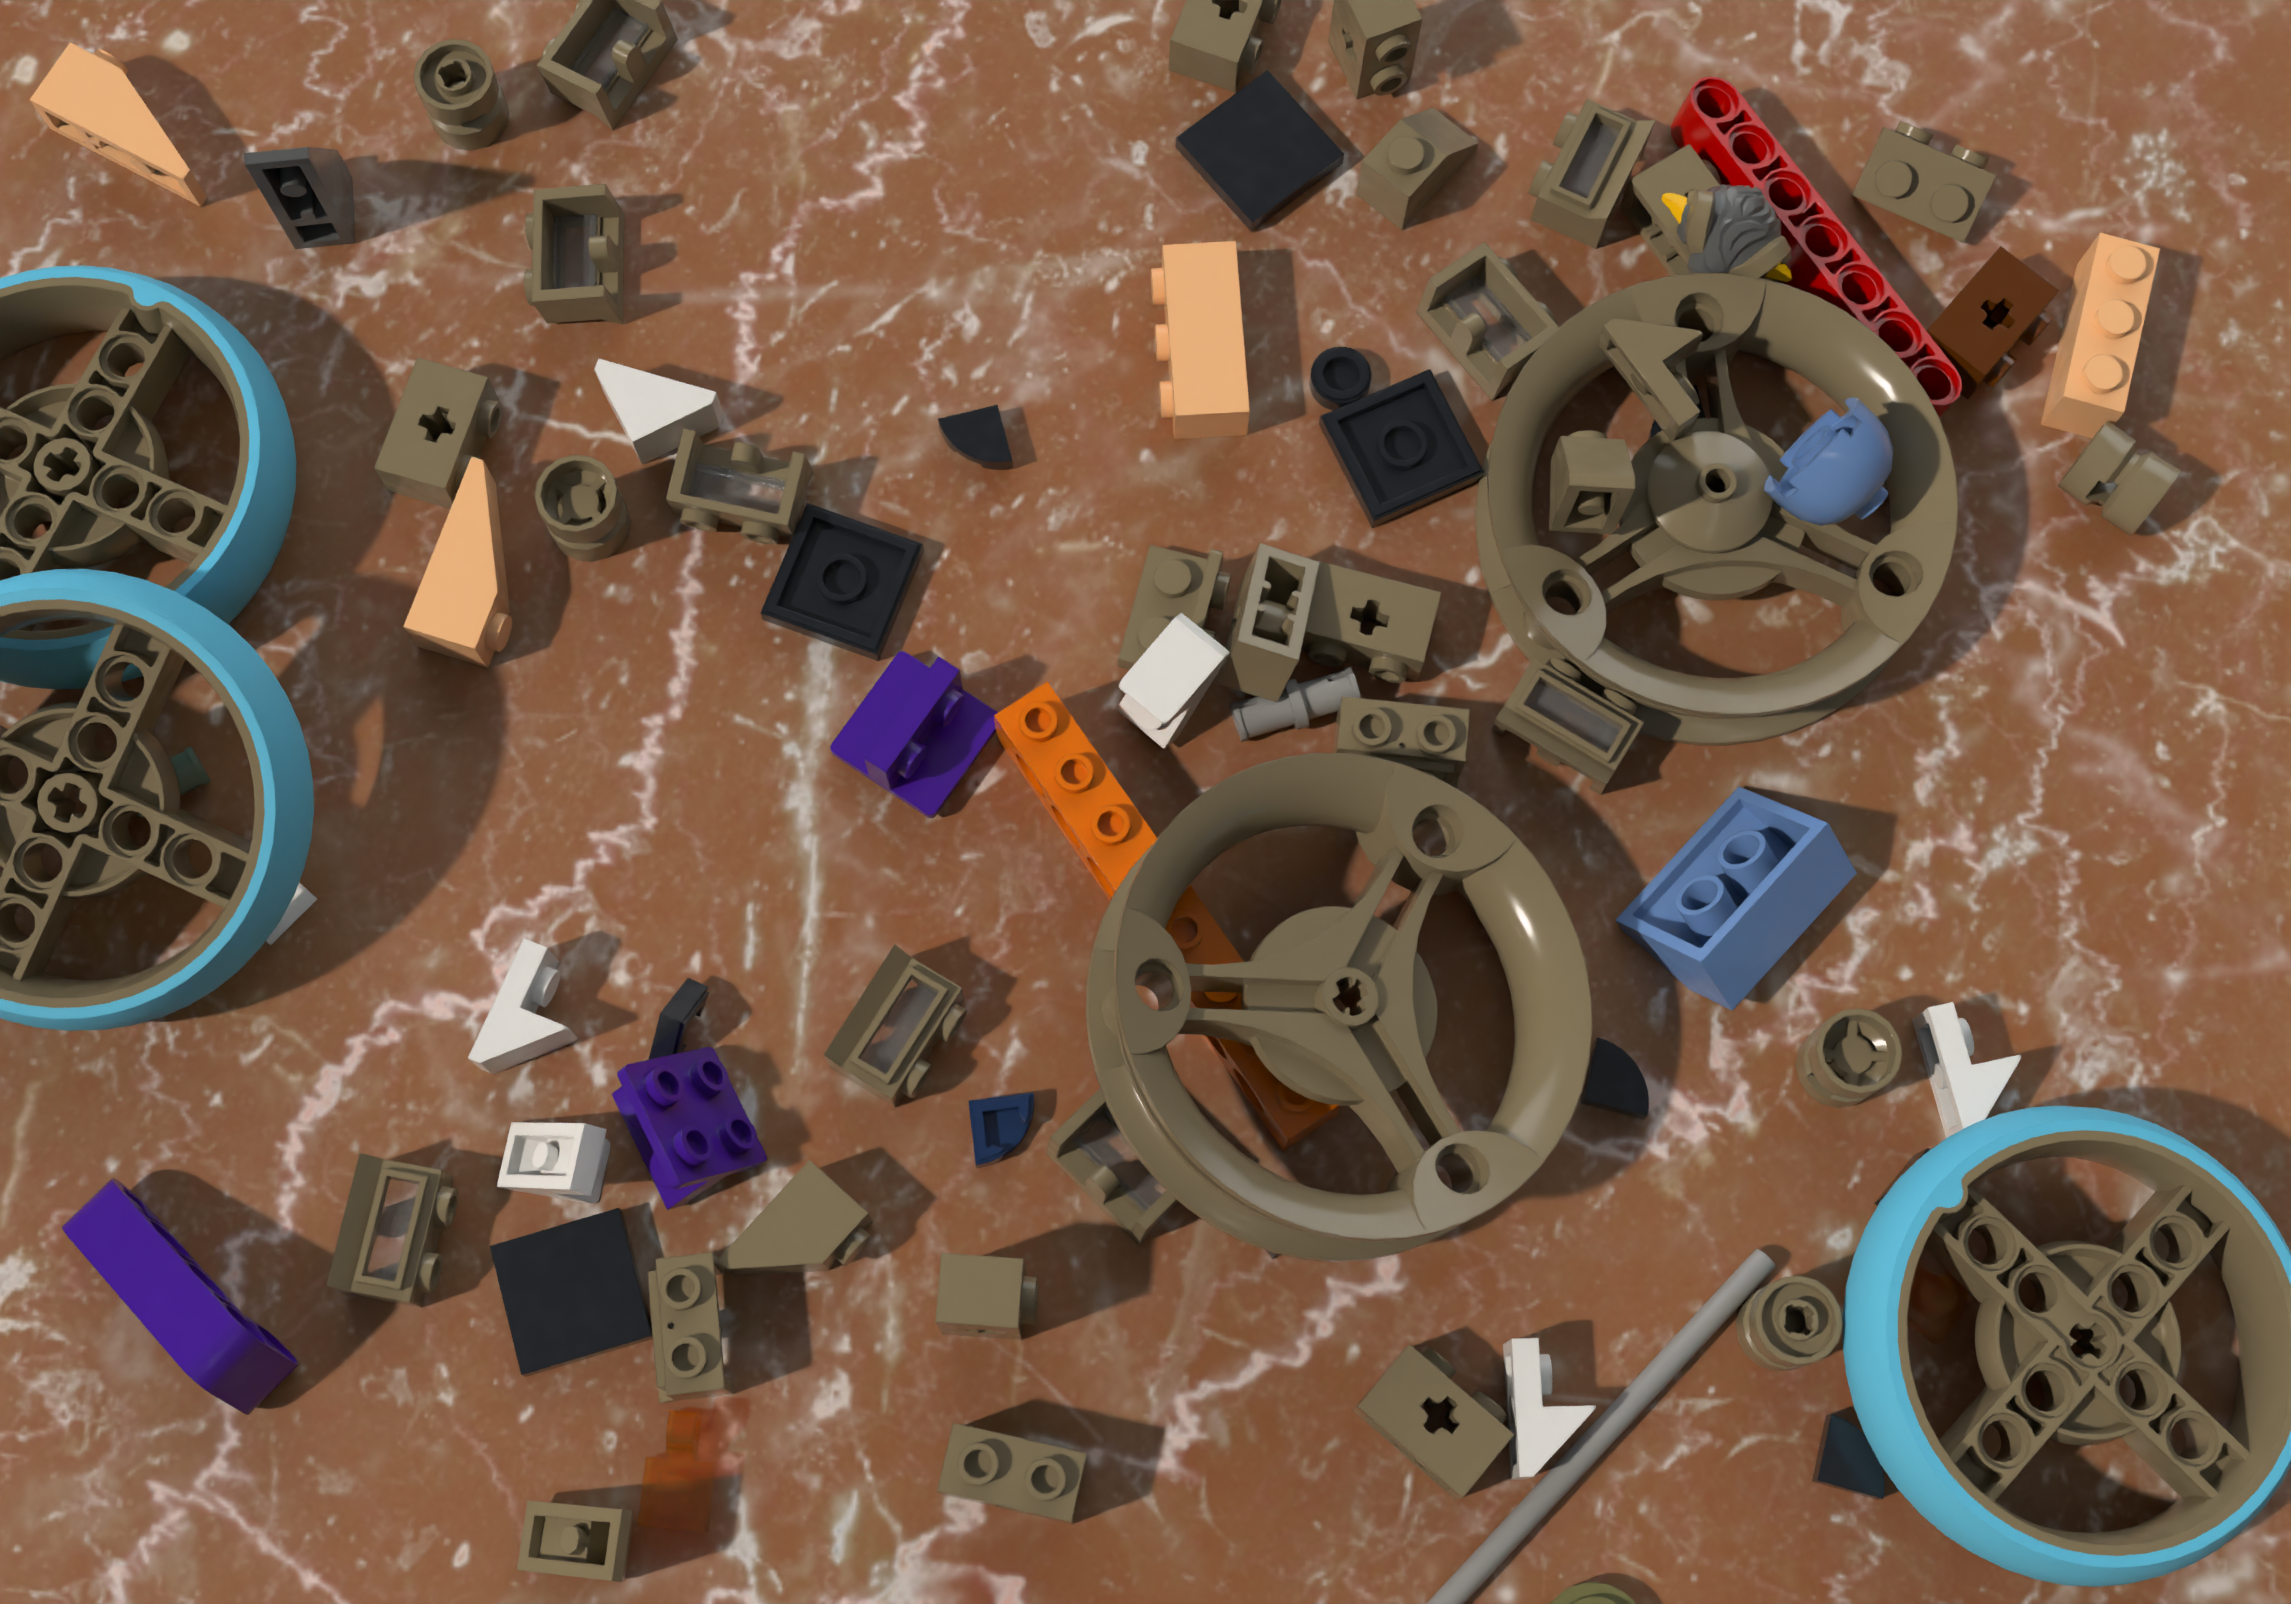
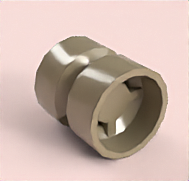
(461, 94)
(2119, 478)
(582, 508)
(1848, 1058)
(1789, 1324)

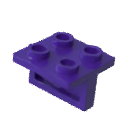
(916, 732)
(686, 1123)

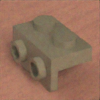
(1924, 182)

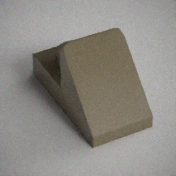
(1644, 357)
(576, 1540)

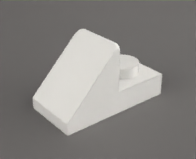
(1171, 680)
(512, 1028)
(1960, 1089)
(555, 1160)
(1536, 1428)

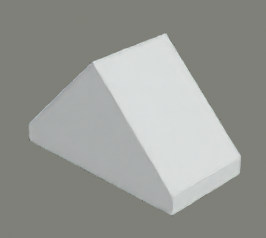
(656, 408)

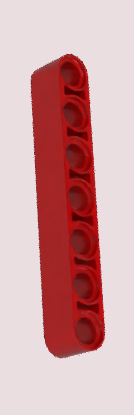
(1823, 252)

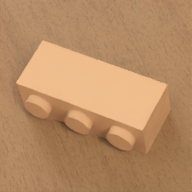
(2100, 335)
(1201, 340)

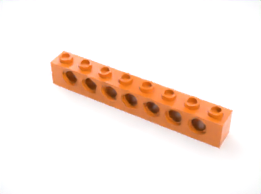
(1109, 841)

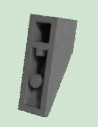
(307, 193)

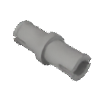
(1296, 704)

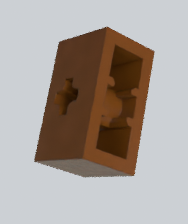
(2006, 298)

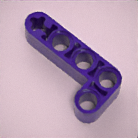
(178, 1299)

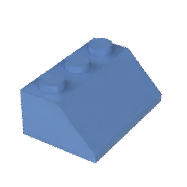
(1738, 895)

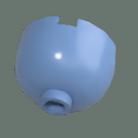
(1835, 468)

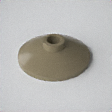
(1694, 513)

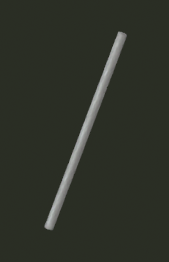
(1605, 1431)

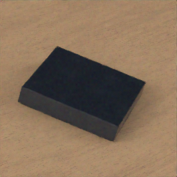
(1259, 150)
(1401, 448)
(842, 582)
(571, 1292)

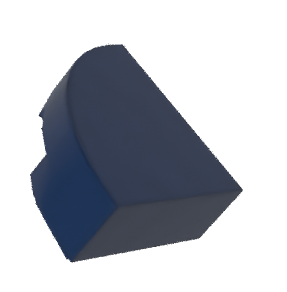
(999, 1126)

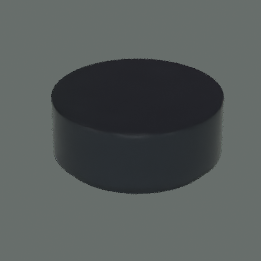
(1339, 377)

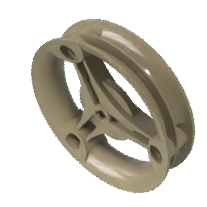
(1836, 357)
(1352, 1053)

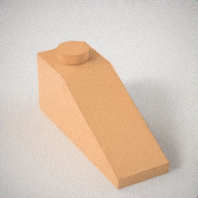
(100, 109)
(464, 590)

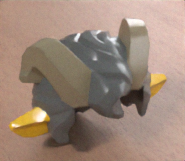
(1731, 232)

